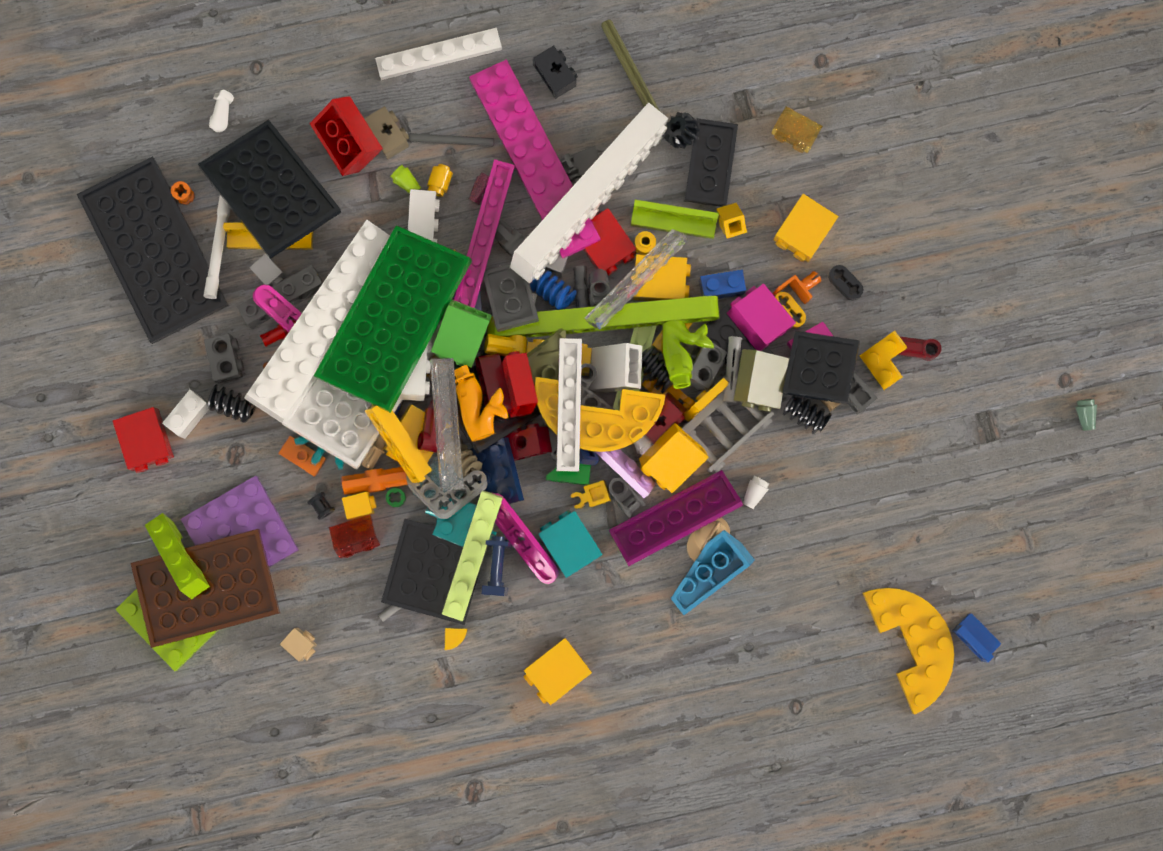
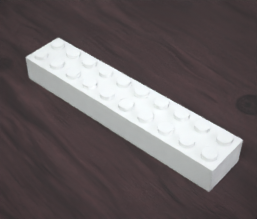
(588, 193)
(317, 326)

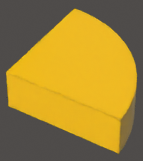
(454, 637)

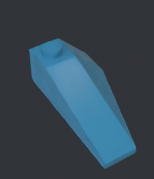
(715, 566)

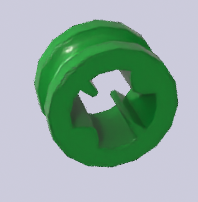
(395, 491)

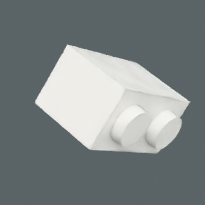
(186, 414)

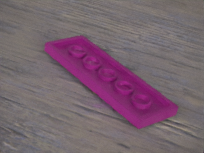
(675, 518)

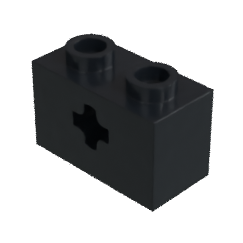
(556, 83)

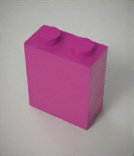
(760, 317)

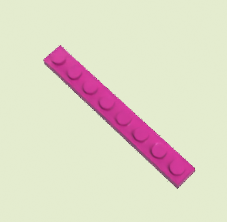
(485, 232)

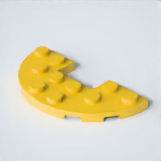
(604, 428)
(925, 637)

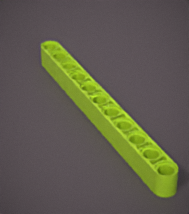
(630, 316)

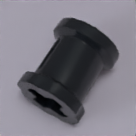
(321, 505)

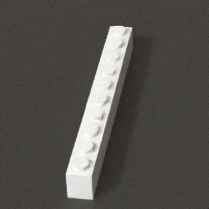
(421, 222)

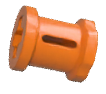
(186, 197)

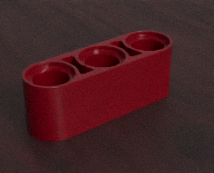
(492, 377)

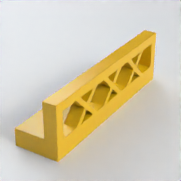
(240, 238)
(399, 443)

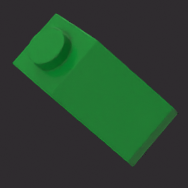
(580, 478)

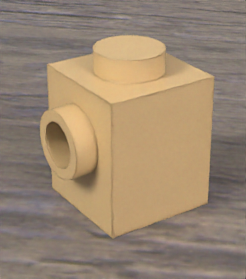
(299, 644)

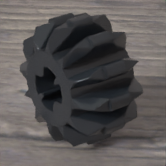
(681, 130)

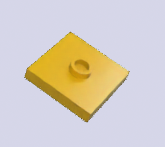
(705, 398)

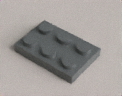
(509, 298)

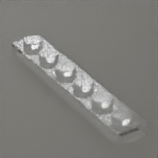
(636, 279)
(446, 424)

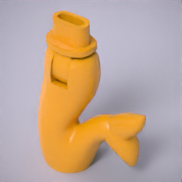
(470, 403)

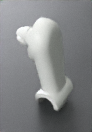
(219, 119)

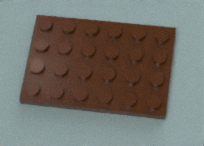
(237, 593)

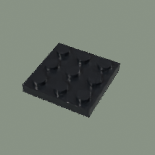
(821, 367)

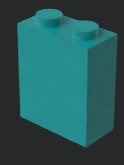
(569, 543)

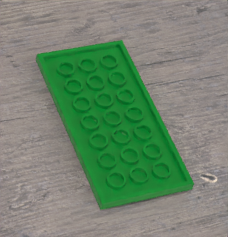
(393, 318)

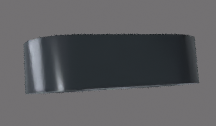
(841, 285)

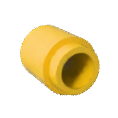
(439, 179)
(644, 236)

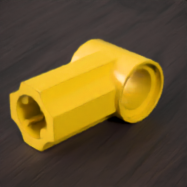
(504, 345)

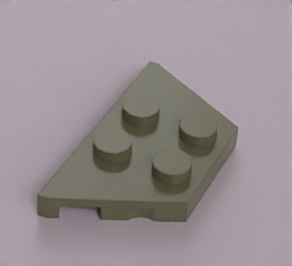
(545, 357)

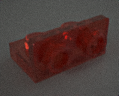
(354, 536)

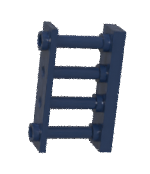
(495, 585)

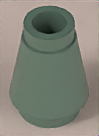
(1087, 413)

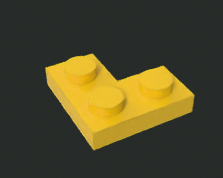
(879, 359)

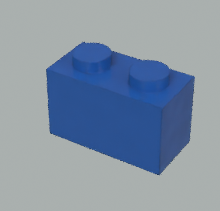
(723, 284)

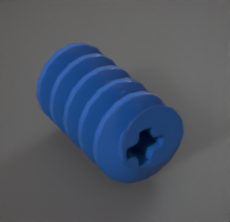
(553, 291)

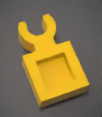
(594, 494)

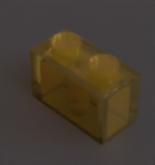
(796, 130)

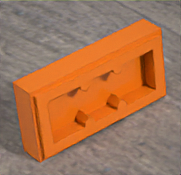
(301, 456)

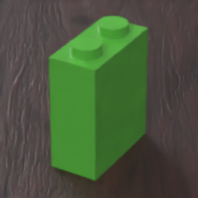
(461, 333)

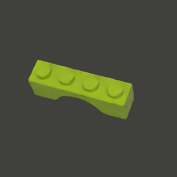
(180, 565)

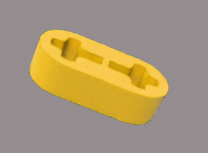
(793, 307)

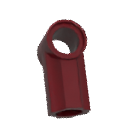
(916, 348)
(427, 437)

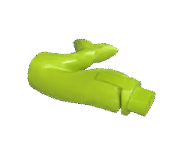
(676, 356)

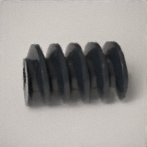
(656, 368)
(230, 405)
(806, 413)

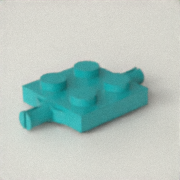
(457, 526)

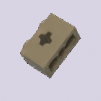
(392, 143)

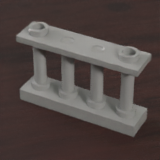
(705, 420)

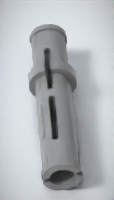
(734, 343)

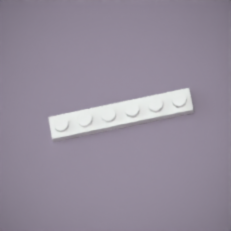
(438, 53)
(569, 404)

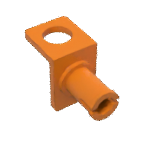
(801, 287)

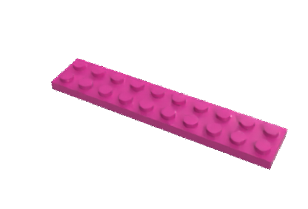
(527, 145)

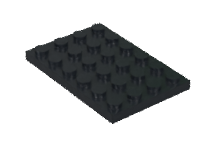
(269, 188)

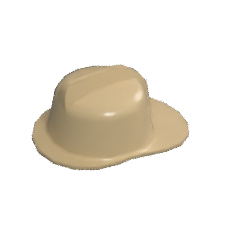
(702, 536)

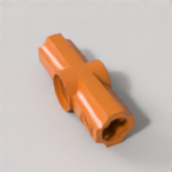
(374, 480)

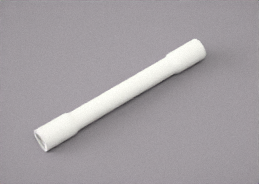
(212, 279)

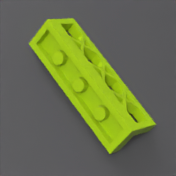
(669, 217)

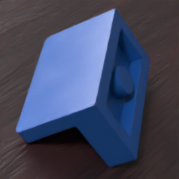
(977, 637)

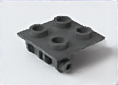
(579, 163)

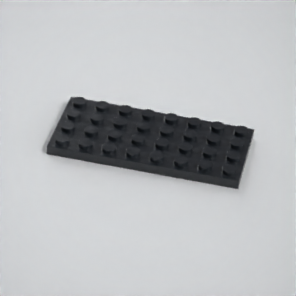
(151, 249)

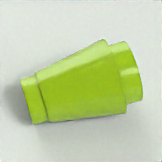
(405, 179)

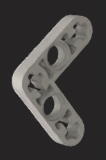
(443, 498)

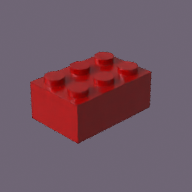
(346, 135)

